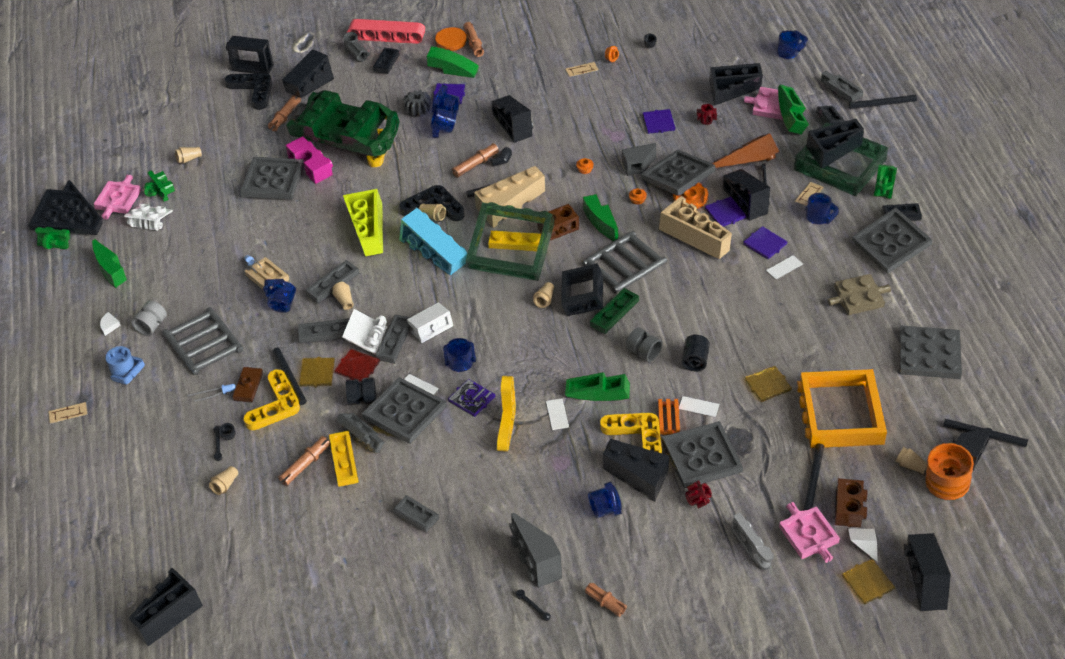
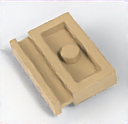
(268, 271)

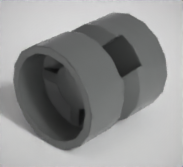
(645, 345)

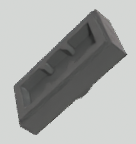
(416, 513)

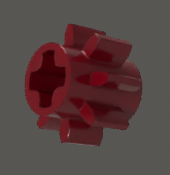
(706, 114)
(698, 494)

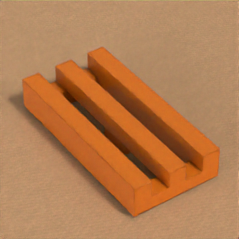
(668, 404)

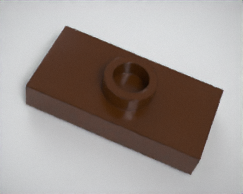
(247, 384)

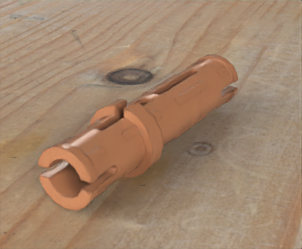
(474, 42)
(281, 116)
(480, 157)
(311, 454)

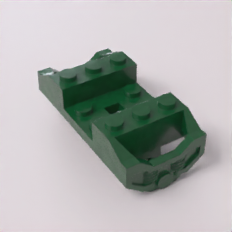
(345, 125)

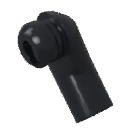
(503, 158)

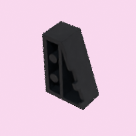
(308, 74)
(734, 81)
(513, 117)
(834, 141)
(748, 193)
(637, 466)
(928, 571)
(165, 608)

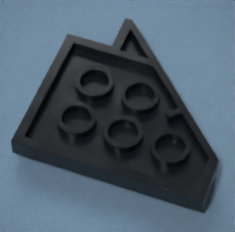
(67, 211)

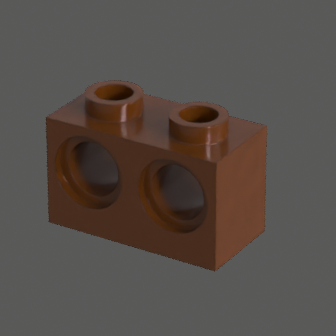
(565, 221)
(850, 497)

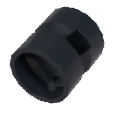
(695, 353)
(360, 390)

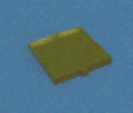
(317, 372)
(768, 383)
(868, 581)

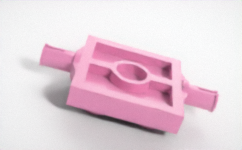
(765, 103)
(117, 197)
(809, 532)

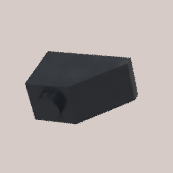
(974, 442)

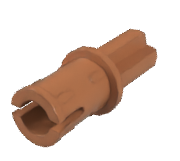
(606, 599)

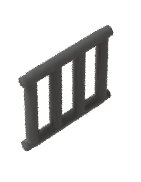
(618, 245)
(186, 356)

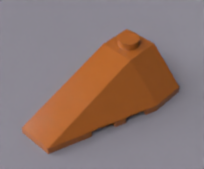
(754, 150)

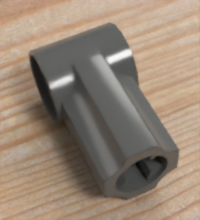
(355, 47)

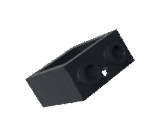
(257, 45)
(593, 300)

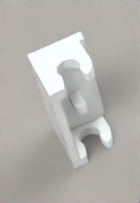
(430, 322)

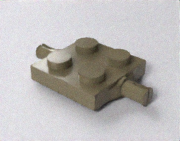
(859, 294)

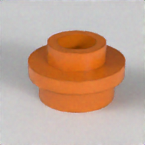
(611, 53)
(584, 165)
(637, 196)

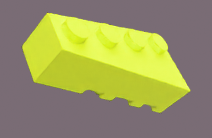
(367, 218)

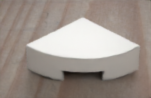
(109, 323)

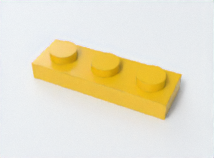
(514, 240)
(343, 458)

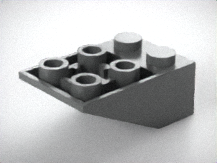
(536, 551)

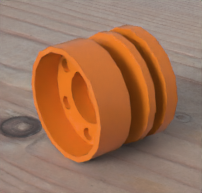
(949, 471)

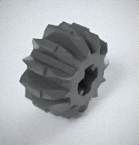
(417, 103)

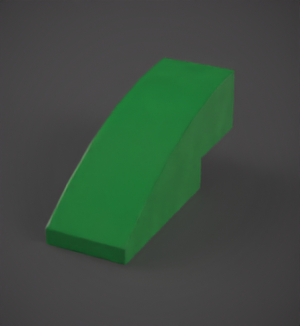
(451, 62)
(791, 110)
(600, 217)
(109, 264)
(598, 387)

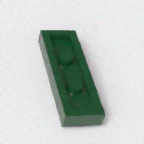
(614, 310)

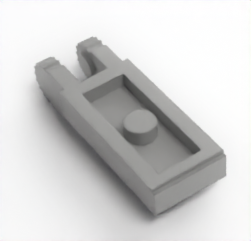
(751, 542)

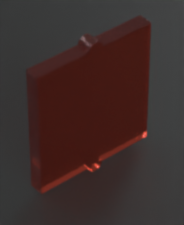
(357, 365)

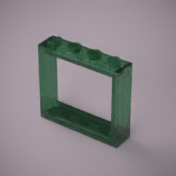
(839, 179)
(506, 267)

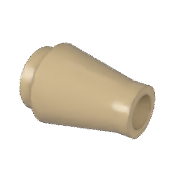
(186, 154)
(434, 211)
(342, 293)
(543, 296)
(910, 460)
(221, 482)

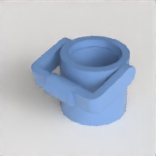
(122, 364)

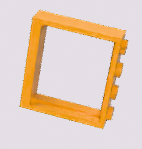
(842, 437)

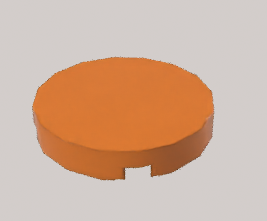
(451, 38)
(696, 195)

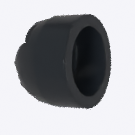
(650, 40)
(229, 429)

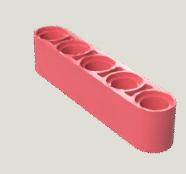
(387, 31)

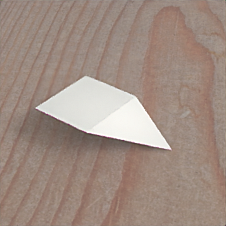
(865, 540)

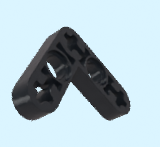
(238, 81)
(433, 197)

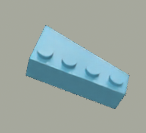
(432, 241)

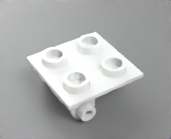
(147, 216)
(365, 331)

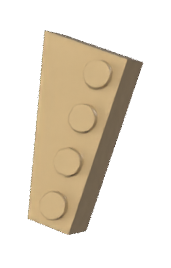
(512, 191)
(694, 228)

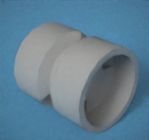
(148, 318)

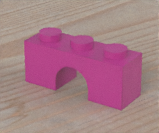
(316, 165)

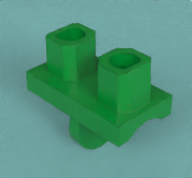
(885, 181)
(158, 185)
(52, 238)

